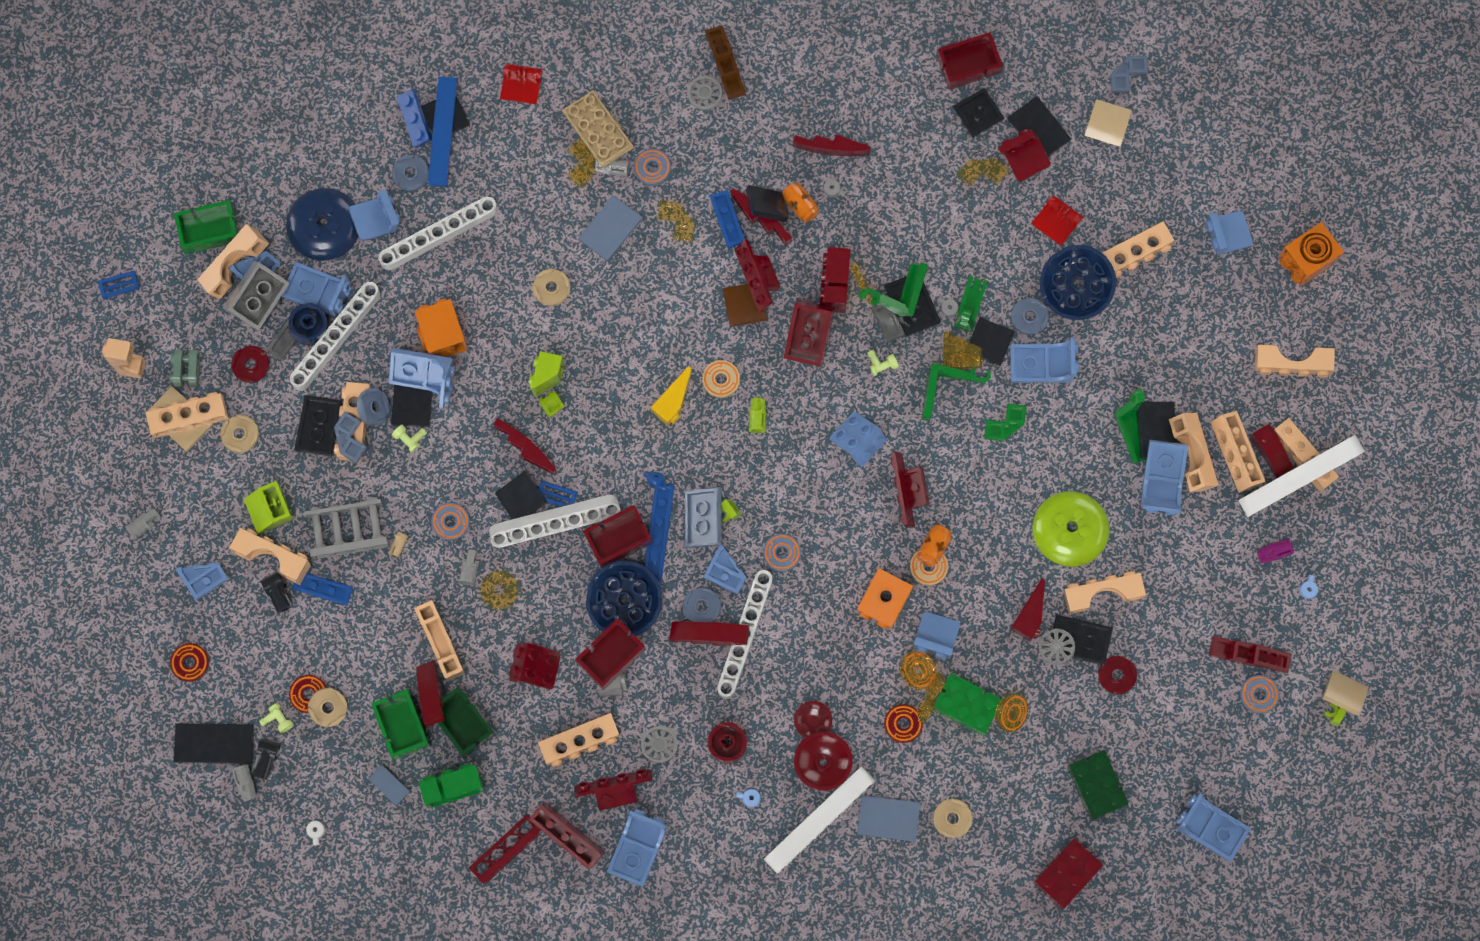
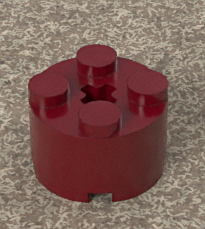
(718, 750)

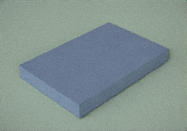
(610, 228)
(703, 517)
(888, 818)

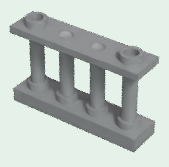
(358, 543)

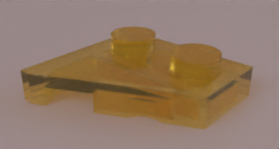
(960, 353)

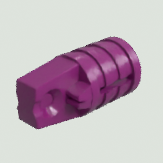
(1275, 551)

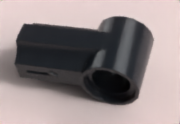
(276, 590)
(266, 755)

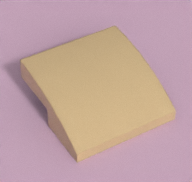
(1108, 122)
(1345, 692)

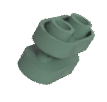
(178, 361)

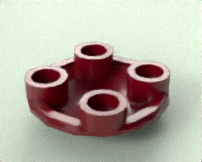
(812, 718)

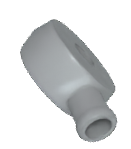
(833, 192)
(945, 304)

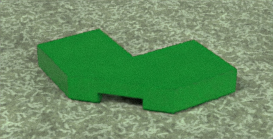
(1002, 430)

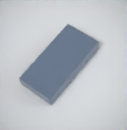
(389, 785)

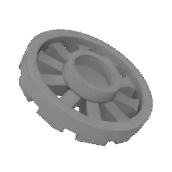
(704, 92)
(1056, 647)
(659, 744)

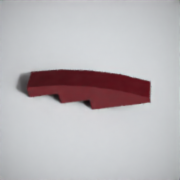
(838, 147)
(768, 225)
(529, 451)
(709, 633)
(1250, 654)
(430, 693)

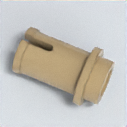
(398, 544)

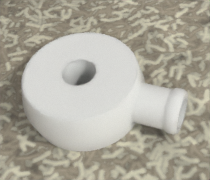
(315, 835)

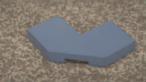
(1130, 66)
(347, 445)

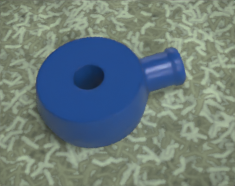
(654, 478)

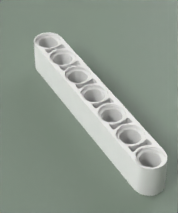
(442, 225)
(336, 327)
(1301, 475)
(544, 519)
(751, 606)
(819, 820)

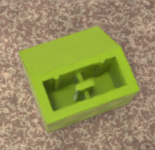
(547, 372)
(268, 507)

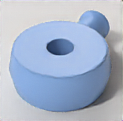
(1309, 584)
(745, 797)

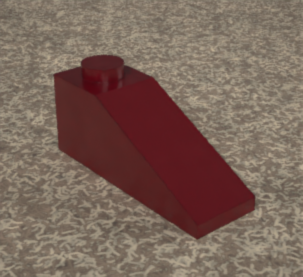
(1272, 450)
(1030, 618)

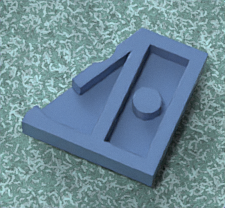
(264, 258)
(725, 572)
(202, 578)

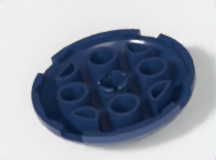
(324, 241)
(1073, 264)
(612, 584)

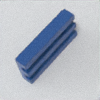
(121, 291)
(562, 489)

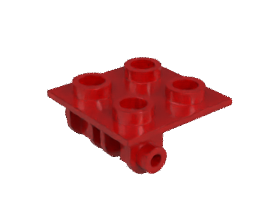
(521, 84)
(1057, 220)

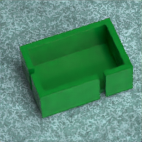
(211, 228)
(967, 704)
(400, 725)
(451, 785)

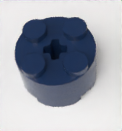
(302, 315)

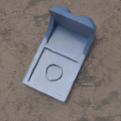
(318, 288)
(1044, 362)
(422, 372)
(1164, 477)
(1212, 827)
(637, 848)

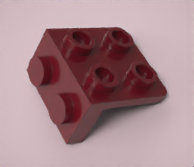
(1025, 154)
(534, 665)

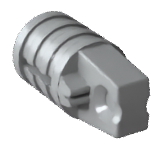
(617, 167)
(143, 523)
(469, 569)
(244, 782)

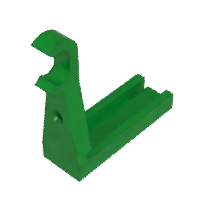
(909, 295)
(970, 305)
(947, 372)
(1127, 422)

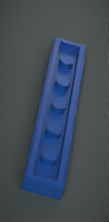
(442, 132)
(659, 530)

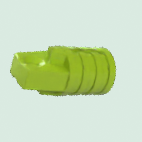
(757, 416)

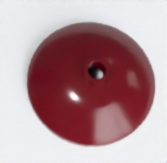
(828, 747)

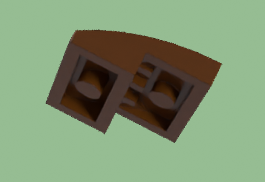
(741, 306)

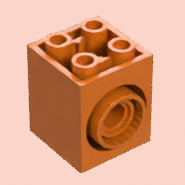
(1310, 254)
(440, 329)
(884, 612)

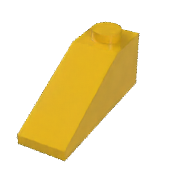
(671, 401)

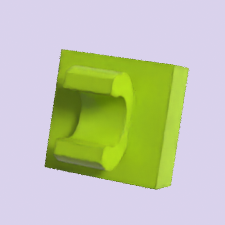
(551, 404)
(731, 510)
(1337, 715)

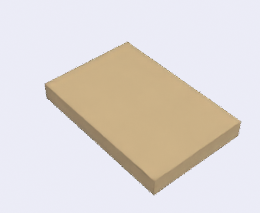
(186, 438)

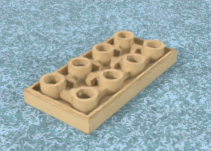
(597, 129)

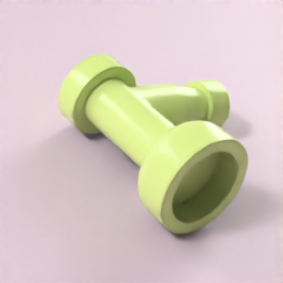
(877, 366)
(412, 443)
(275, 713)

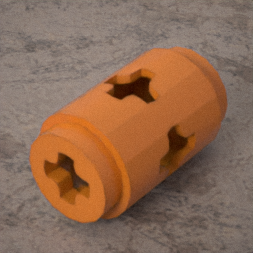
(807, 209)
(940, 539)

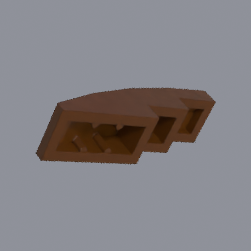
(725, 62)

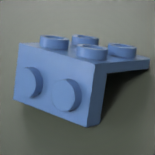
(375, 217)
(1228, 232)
(859, 438)
(936, 635)

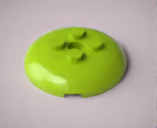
(1068, 547)

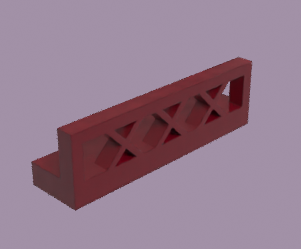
(509, 855)

